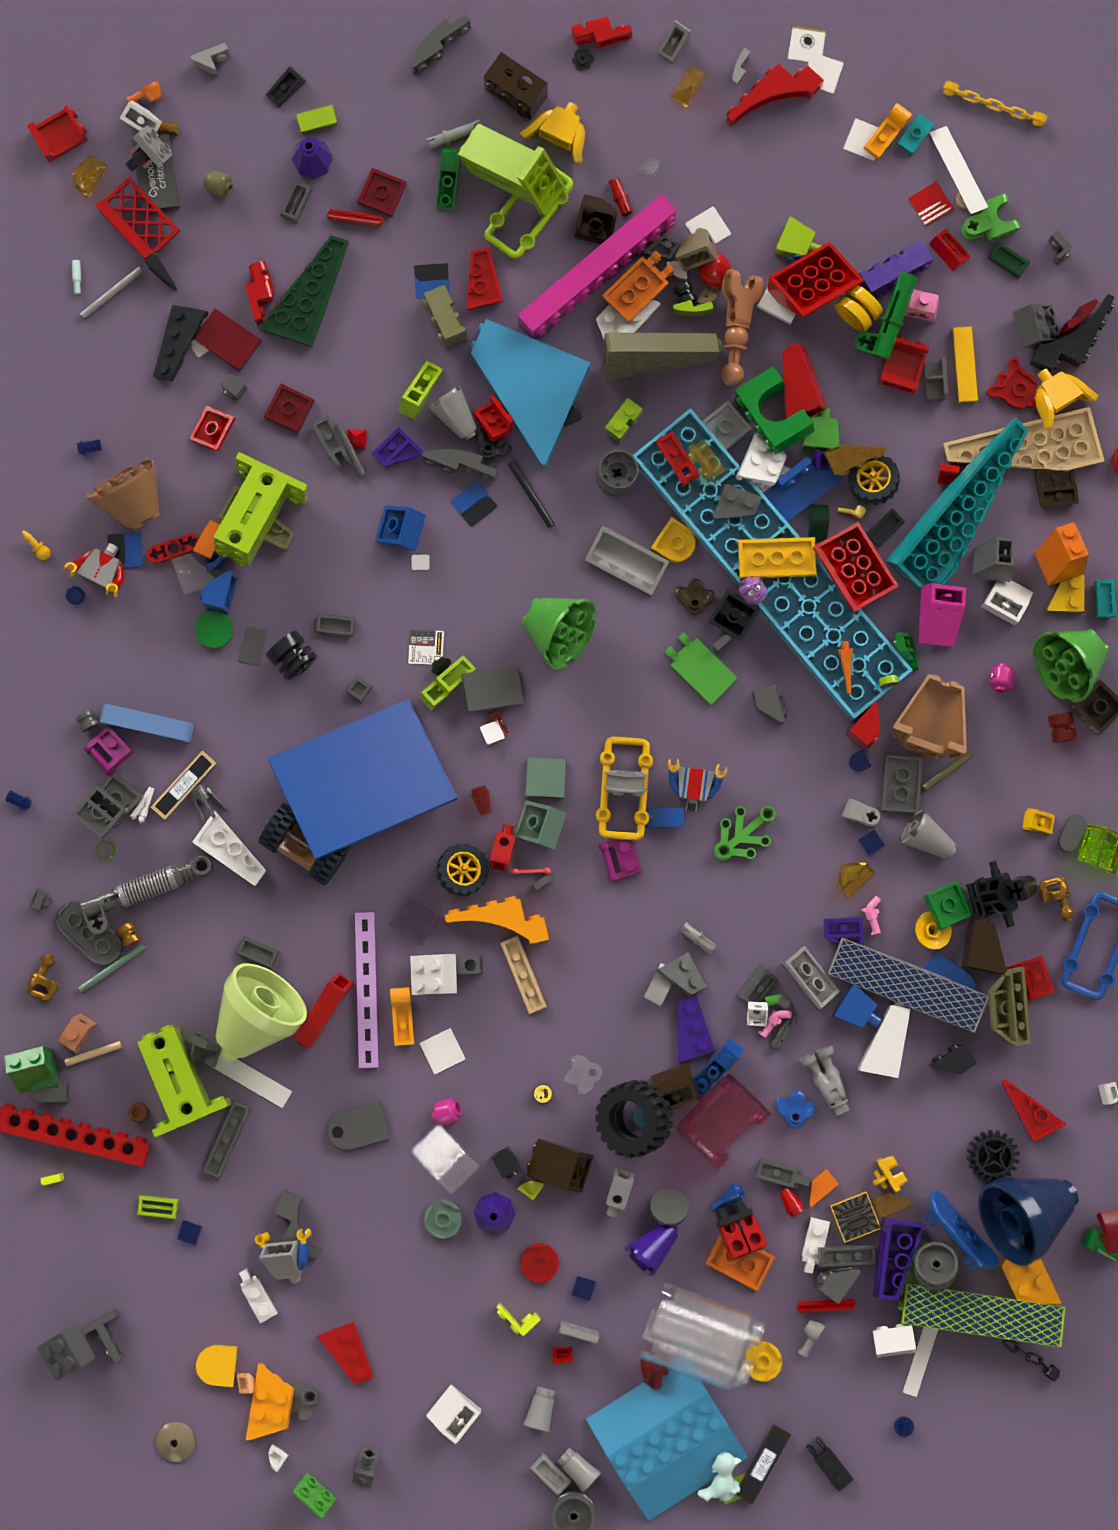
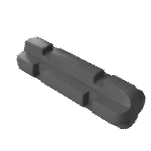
(783, 1032)

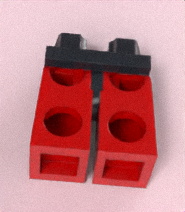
(740, 1231)

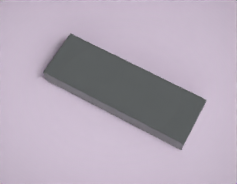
(846, 1256)

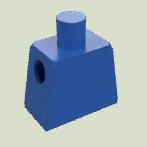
(857, 1008)

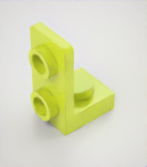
(528, 1321)

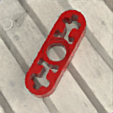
(185, 538)

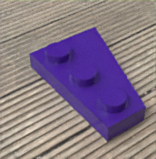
(692, 1031)

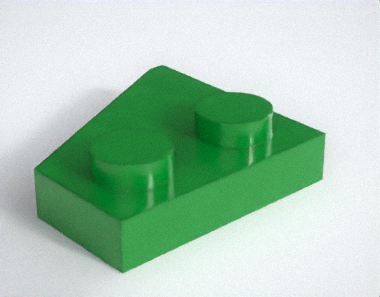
(906, 648)

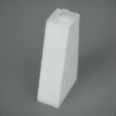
(887, 1044)

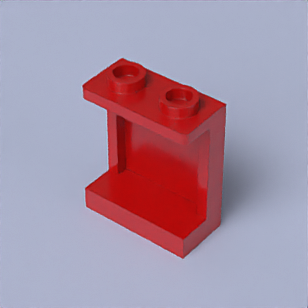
(58, 133)
(904, 365)

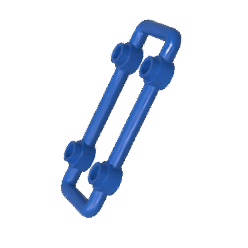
(1071, 964)

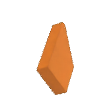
(821, 1186)

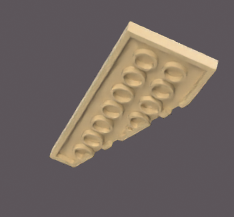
(1064, 447)

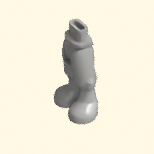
(828, 1083)

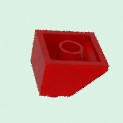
(865, 730)

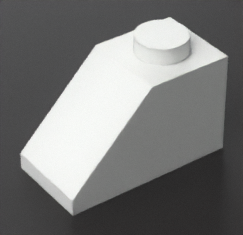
(139, 117)

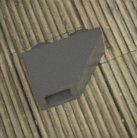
(768, 703)

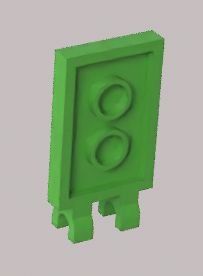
(701, 669)

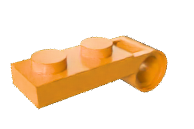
(887, 131)
(402, 1016)

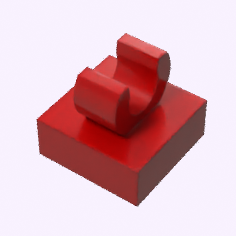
(947, 473)

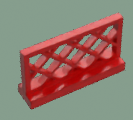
(123, 226)

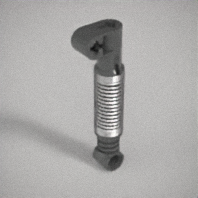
(143, 887)

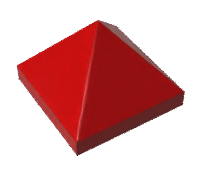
(357, 438)
(562, 1355)

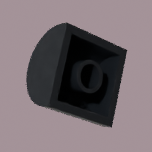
(734, 615)

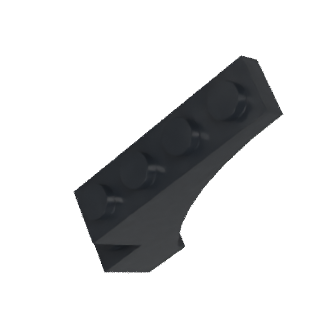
(1075, 345)

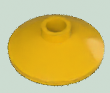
(938, 938)

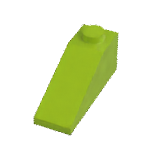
(419, 390)

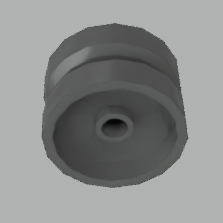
(947, 1266)
(573, 1502)

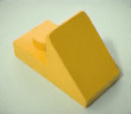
(1038, 821)

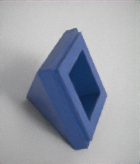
(216, 562)

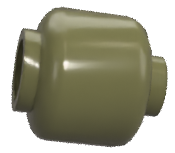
(218, 184)

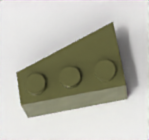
(444, 317)

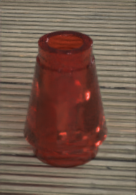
(481, 799)

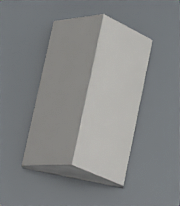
(810, 978)

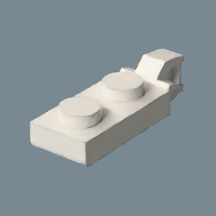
(815, 1238)
(257, 1296)

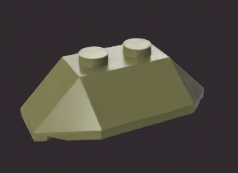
(1010, 1007)

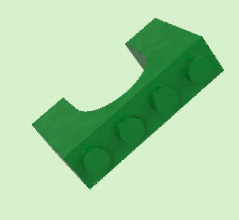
(778, 434)

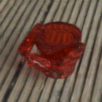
(653, 1372)

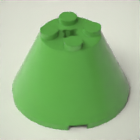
(560, 628)
(1069, 662)

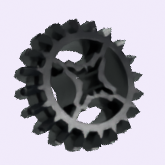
(981, 1143)

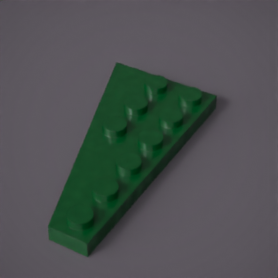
(305, 302)

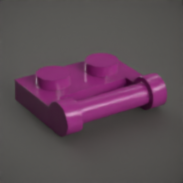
(113, 746)
(626, 857)

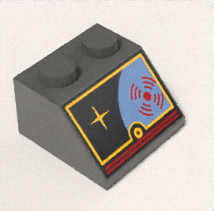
(837, 1281)

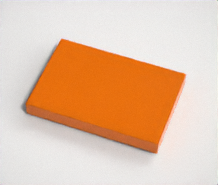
(748, 1270)

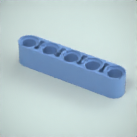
(146, 723)

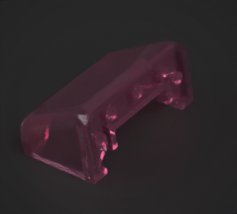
(721, 1119)

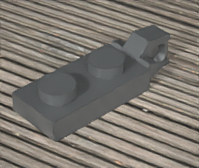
(780, 1174)

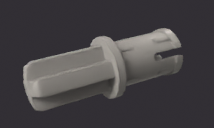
(698, 938)

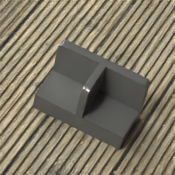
(936, 380)
(203, 1049)

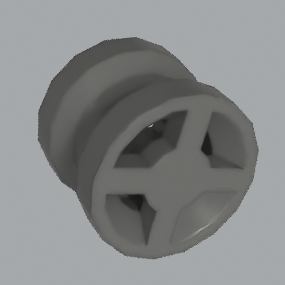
(87, 721)

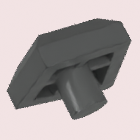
(664, 246)

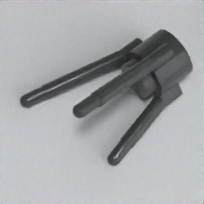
(201, 795)

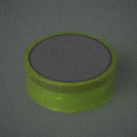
(105, 849)

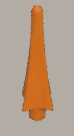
(846, 661)

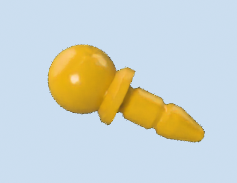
(42, 551)

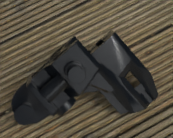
(1000, 893)

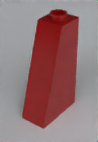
(800, 383)
(323, 1010)

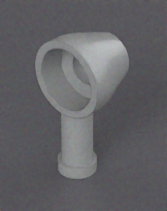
(813, 1331)

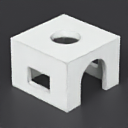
(761, 1017)

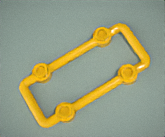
(603, 814)

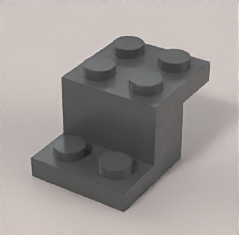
(107, 805)

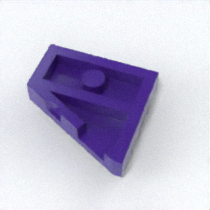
(397, 449)
(845, 927)

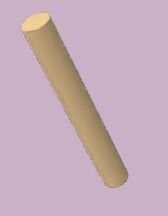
(93, 1053)

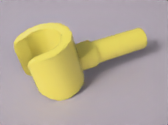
(858, 512)

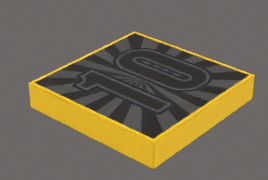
(855, 1217)

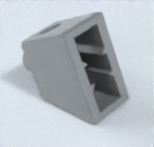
(620, 1185)

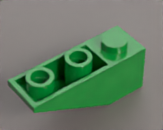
(448, 179)

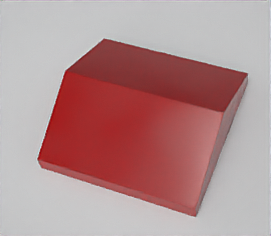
(212, 429)

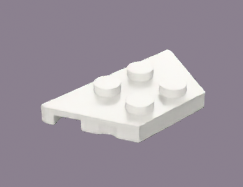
(611, 322)
(760, 463)

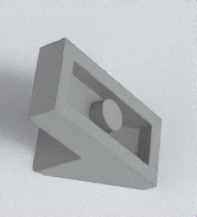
(205, 59)

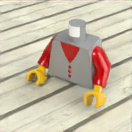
(100, 568)

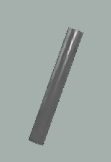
(350, 450)

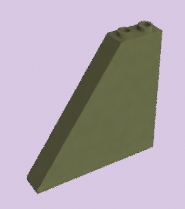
(648, 353)

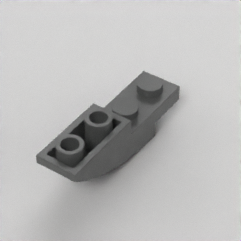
(432, 46)
(453, 459)

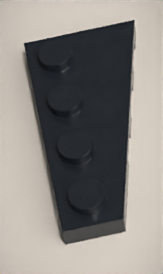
(179, 333)

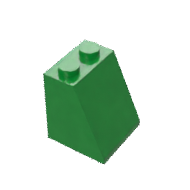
(32, 1069)

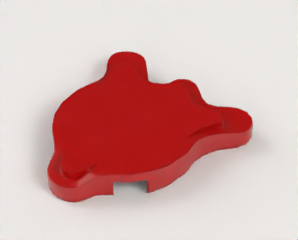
(1015, 388)

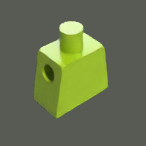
(796, 240)

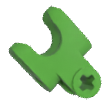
(988, 223)

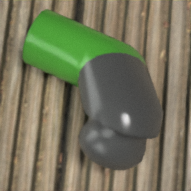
(781, 1000)

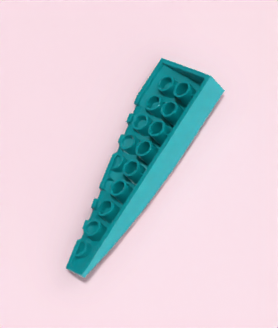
(942, 534)

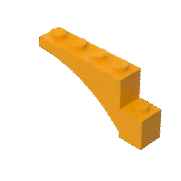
(505, 914)

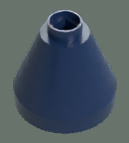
(1025, 1215)

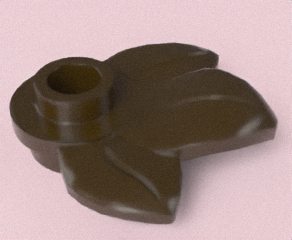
(694, 594)

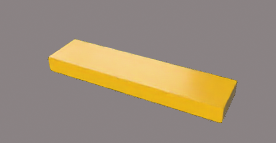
(965, 364)

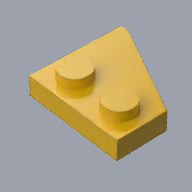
(1068, 596)

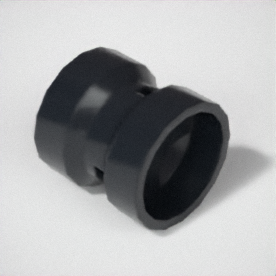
(684, 292)

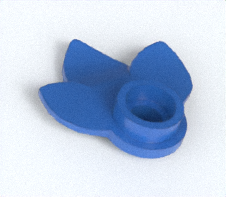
(795, 1106)

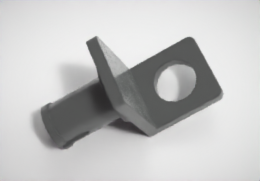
(366, 1467)

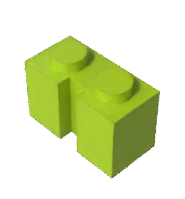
(618, 425)

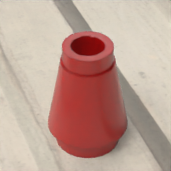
(791, 1202)

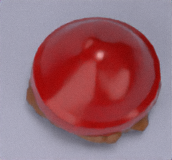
(713, 272)

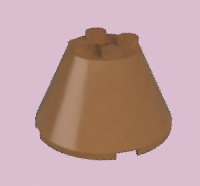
(129, 495)

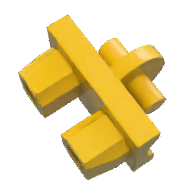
(895, 1181)

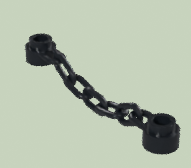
(1051, 1371)

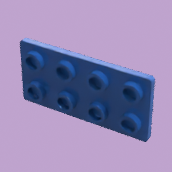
(800, 488)

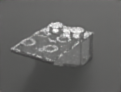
(445, 1158)

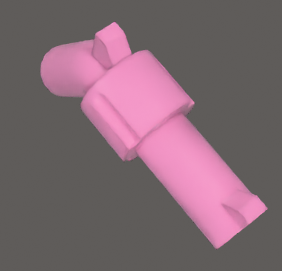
(871, 914)
(774, 1020)

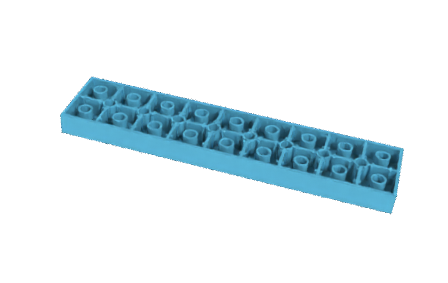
(802, 610)

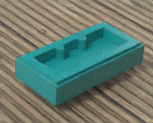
(915, 134)
(1105, 599)

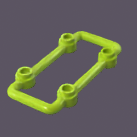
(527, 241)

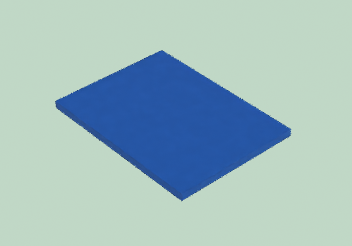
(362, 779)

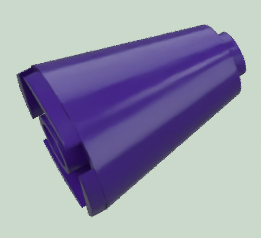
(652, 1247)

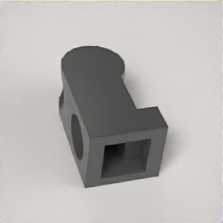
(469, 965)
(52, 1094)

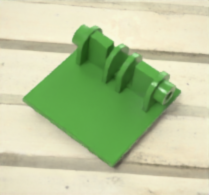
(314, 1495)

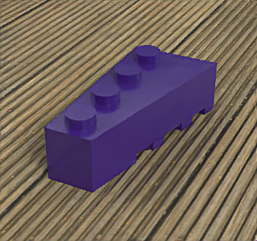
(884, 277)

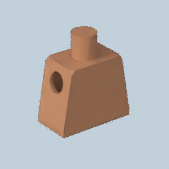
(76, 1033)

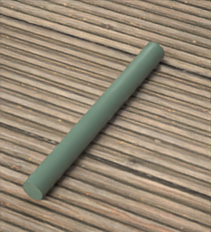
(111, 968)

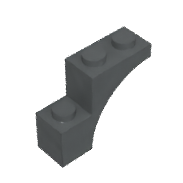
(288, 1209)

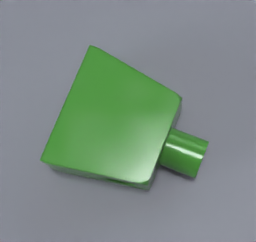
(825, 435)

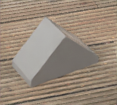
(675, 41)

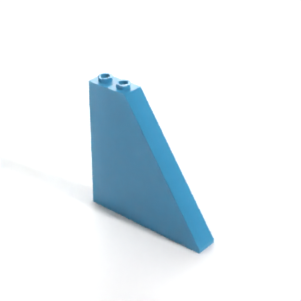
(531, 382)

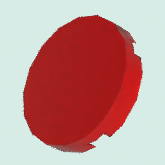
(539, 1262)

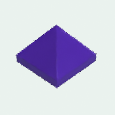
(819, 461)

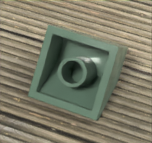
(540, 824)

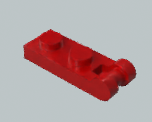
(677, 458)

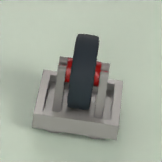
(152, 150)

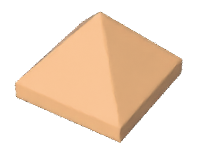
(245, 1383)

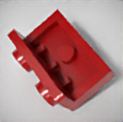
(494, 419)

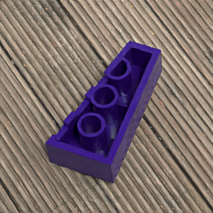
(895, 1256)

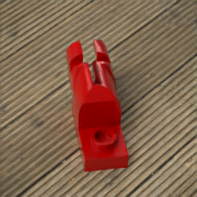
(601, 32)
(259, 290)

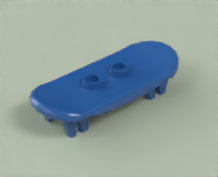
(961, 1232)

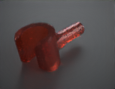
(496, 716)

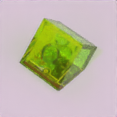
(1099, 848)

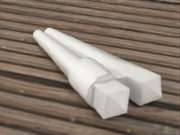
(143, 806)

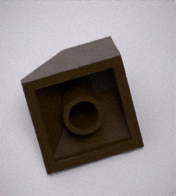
(595, 219)

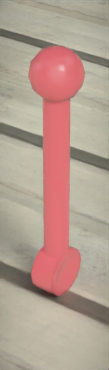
(547, 871)

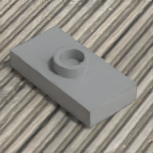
(550, 1474)

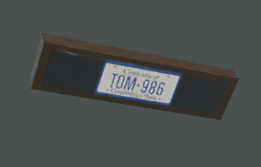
(763, 1463)

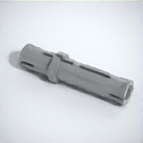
(451, 135)

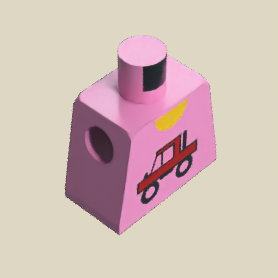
(923, 306)

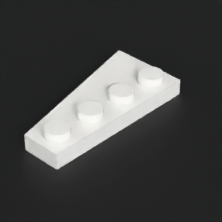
(224, 845)

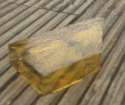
(890, 1203)

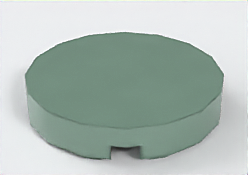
(443, 1219)

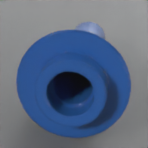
(732, 1194)

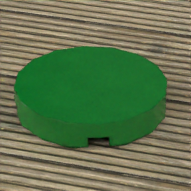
(214, 629)

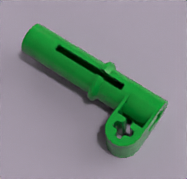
(891, 321)

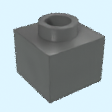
(233, 387)

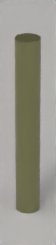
(946, 771)

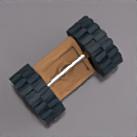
(285, 836)

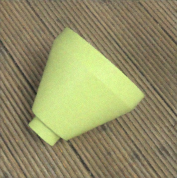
(256, 1011)

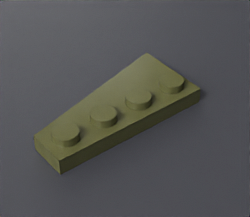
(278, 535)

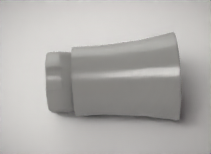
(541, 1409)
(578, 1469)

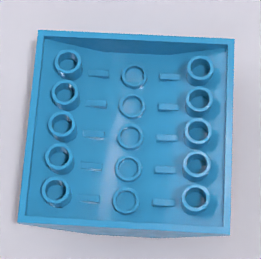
(664, 1440)

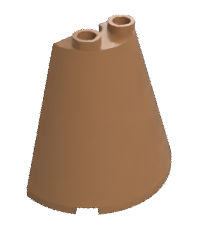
(934, 720)

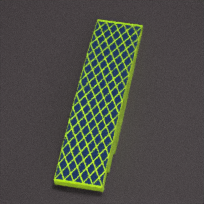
(983, 1315)

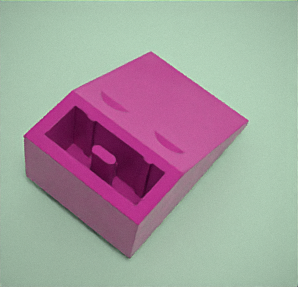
(941, 614)

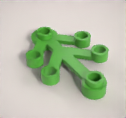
(741, 835)

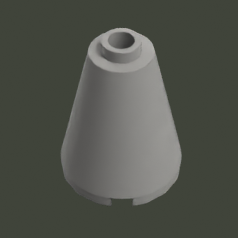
(455, 413)
(928, 836)

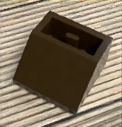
(677, 1086)

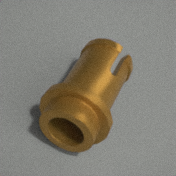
(169, 127)

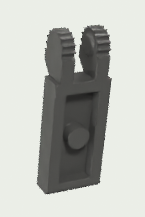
(330, 440)

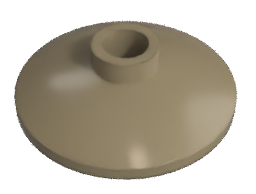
(182, 1434)

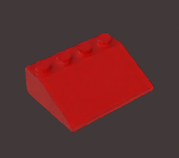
(813, 280)
(855, 567)

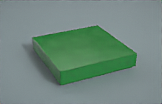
(948, 905)

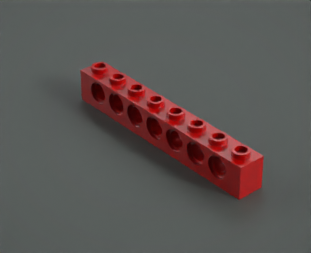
(137, 1157)

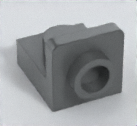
(1060, 244)

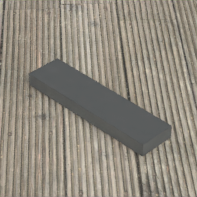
(226, 1139)

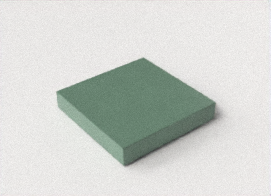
(545, 777)

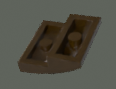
(1056, 488)

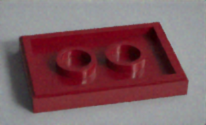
(227, 339)

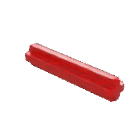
(355, 217)
(825, 1306)

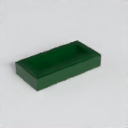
(1008, 260)

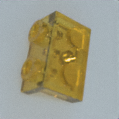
(709, 464)

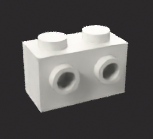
(894, 1340)

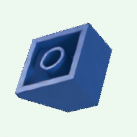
(400, 527)
(219, 592)

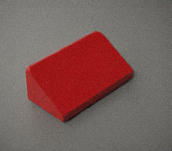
(949, 250)

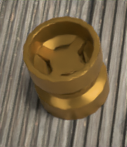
(128, 934)

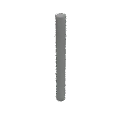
(110, 293)

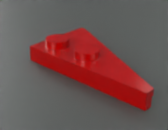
(1035, 1118)

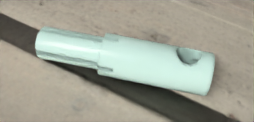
(76, 274)

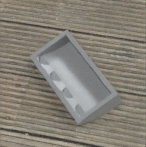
(627, 560)

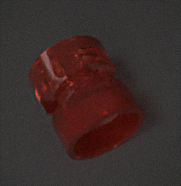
(1061, 734)

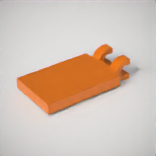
(638, 287)

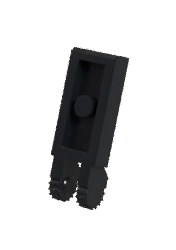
(831, 1465)

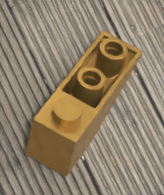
(847, 456)

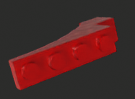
(774, 87)

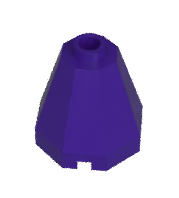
(312, 158)
(496, 1204)

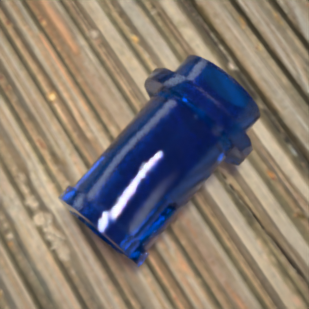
(89, 446)
(18, 800)

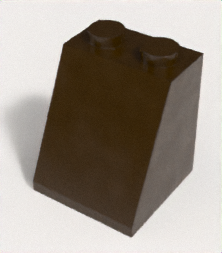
(983, 947)
(559, 1165)

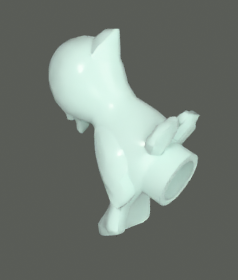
(723, 1484)

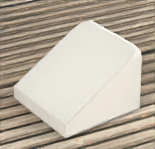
(492, 732)

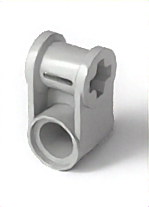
(857, 811)

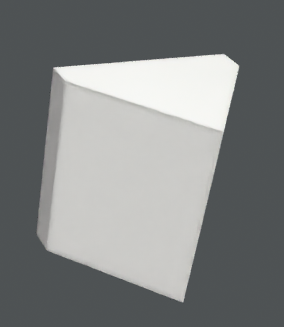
(1108, 1093)

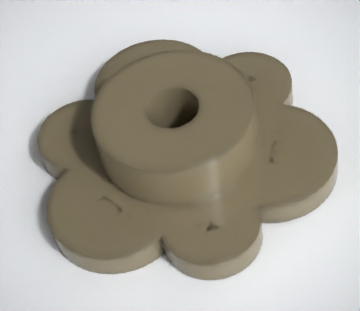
(706, 296)

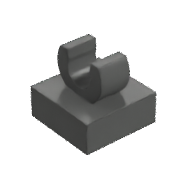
(39, 899)

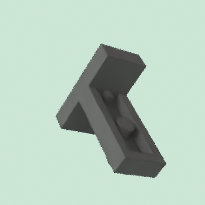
(105, 1335)

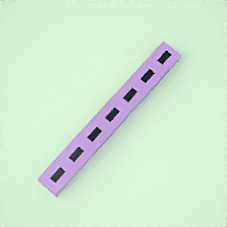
(366, 990)

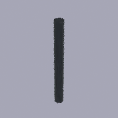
(530, 493)

